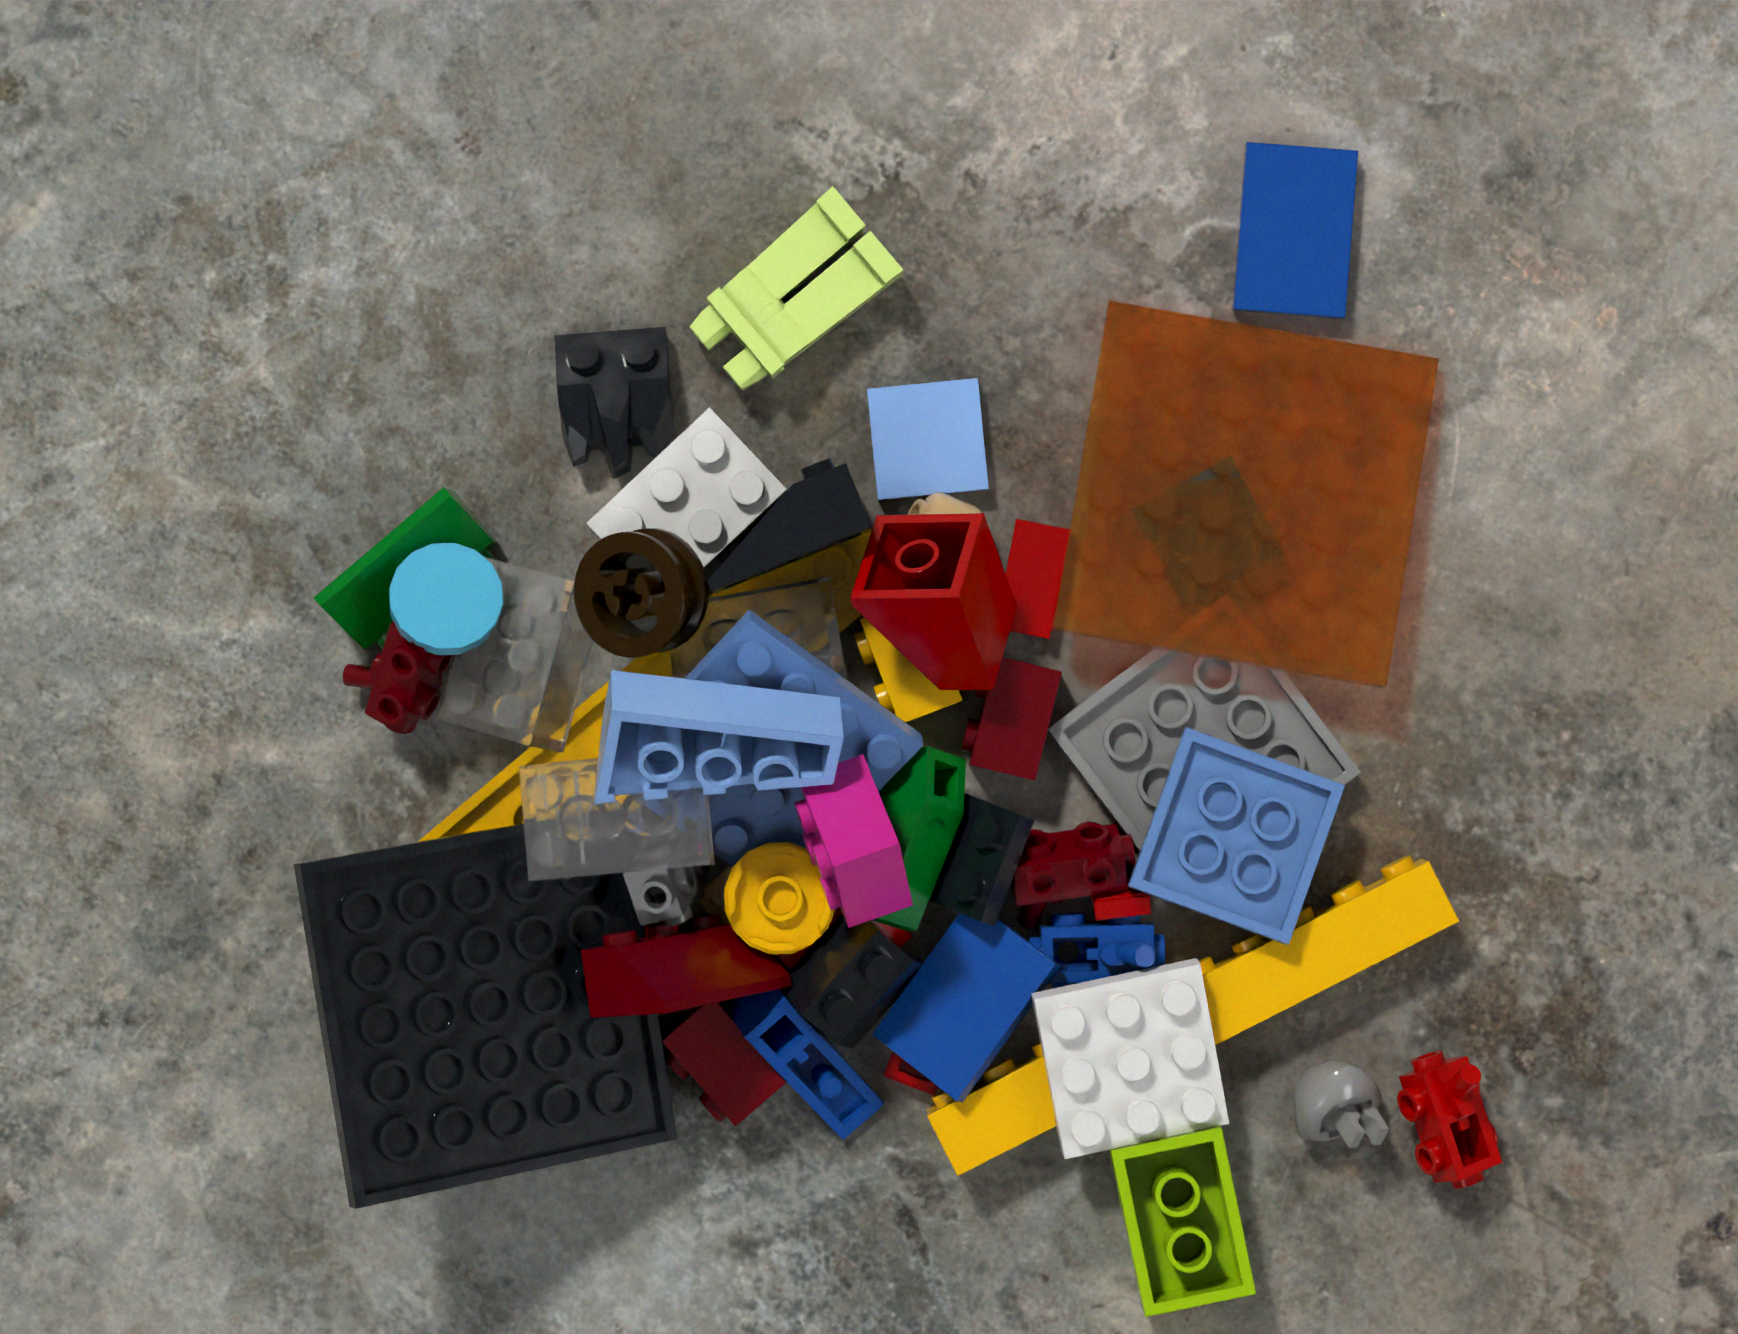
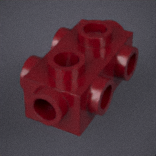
(401, 682)
(1070, 866)

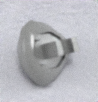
(1338, 1102)

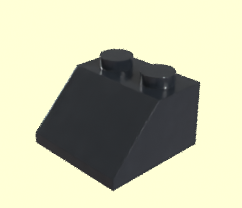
(850, 979)

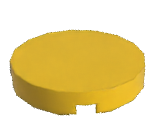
(776, 899)

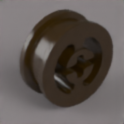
(610, 591)

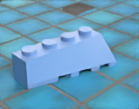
(712, 736)

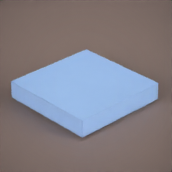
(927, 439)

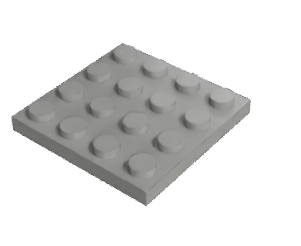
(1132, 726)

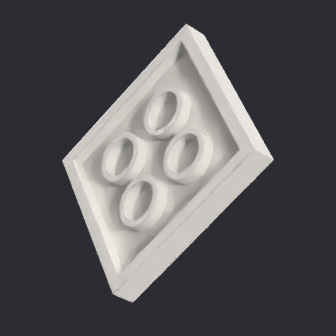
(1130, 1058)

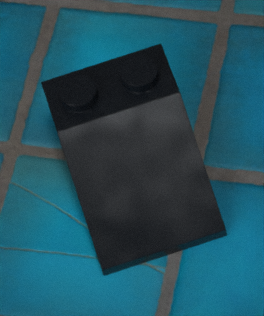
(804, 521)

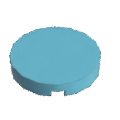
(446, 598)

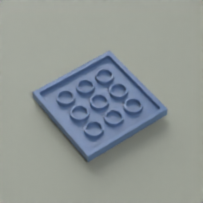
(763, 657)

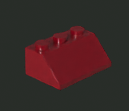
(676, 969)

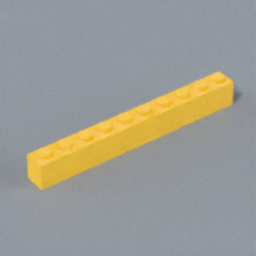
(1240, 992)

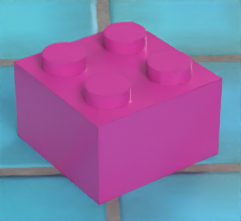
(854, 845)

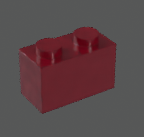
(1013, 719)
(721, 1062)

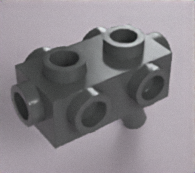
(666, 894)

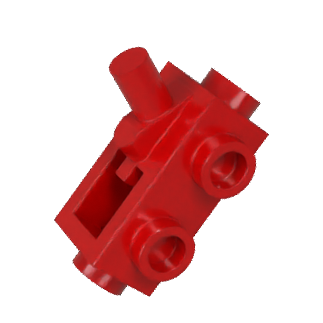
(1449, 1119)

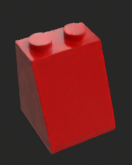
(938, 596)

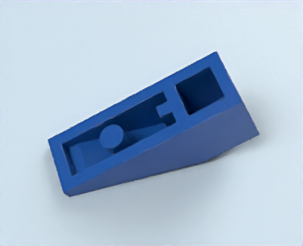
(805, 1060)

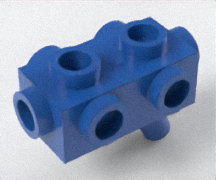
(1103, 948)

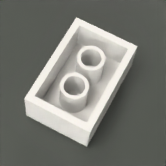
(698, 488)

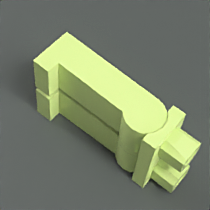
(780, 331)

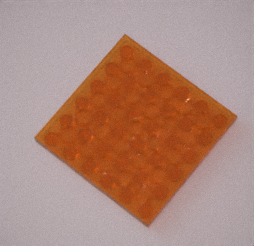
(1246, 494)

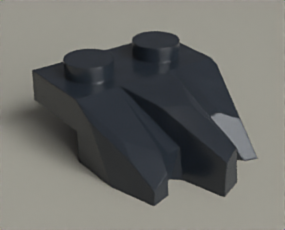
(614, 394)

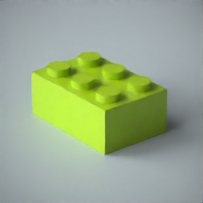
(1182, 1221)

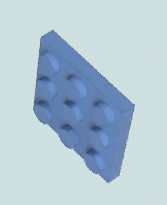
(1236, 836)

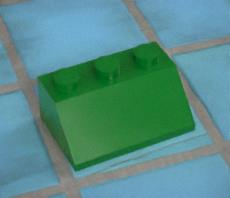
(361, 593)

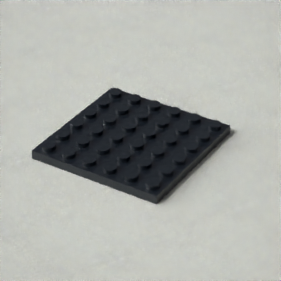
(467, 1016)

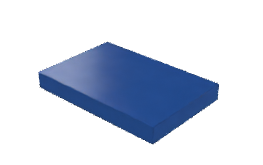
(1295, 230)
(965, 1003)

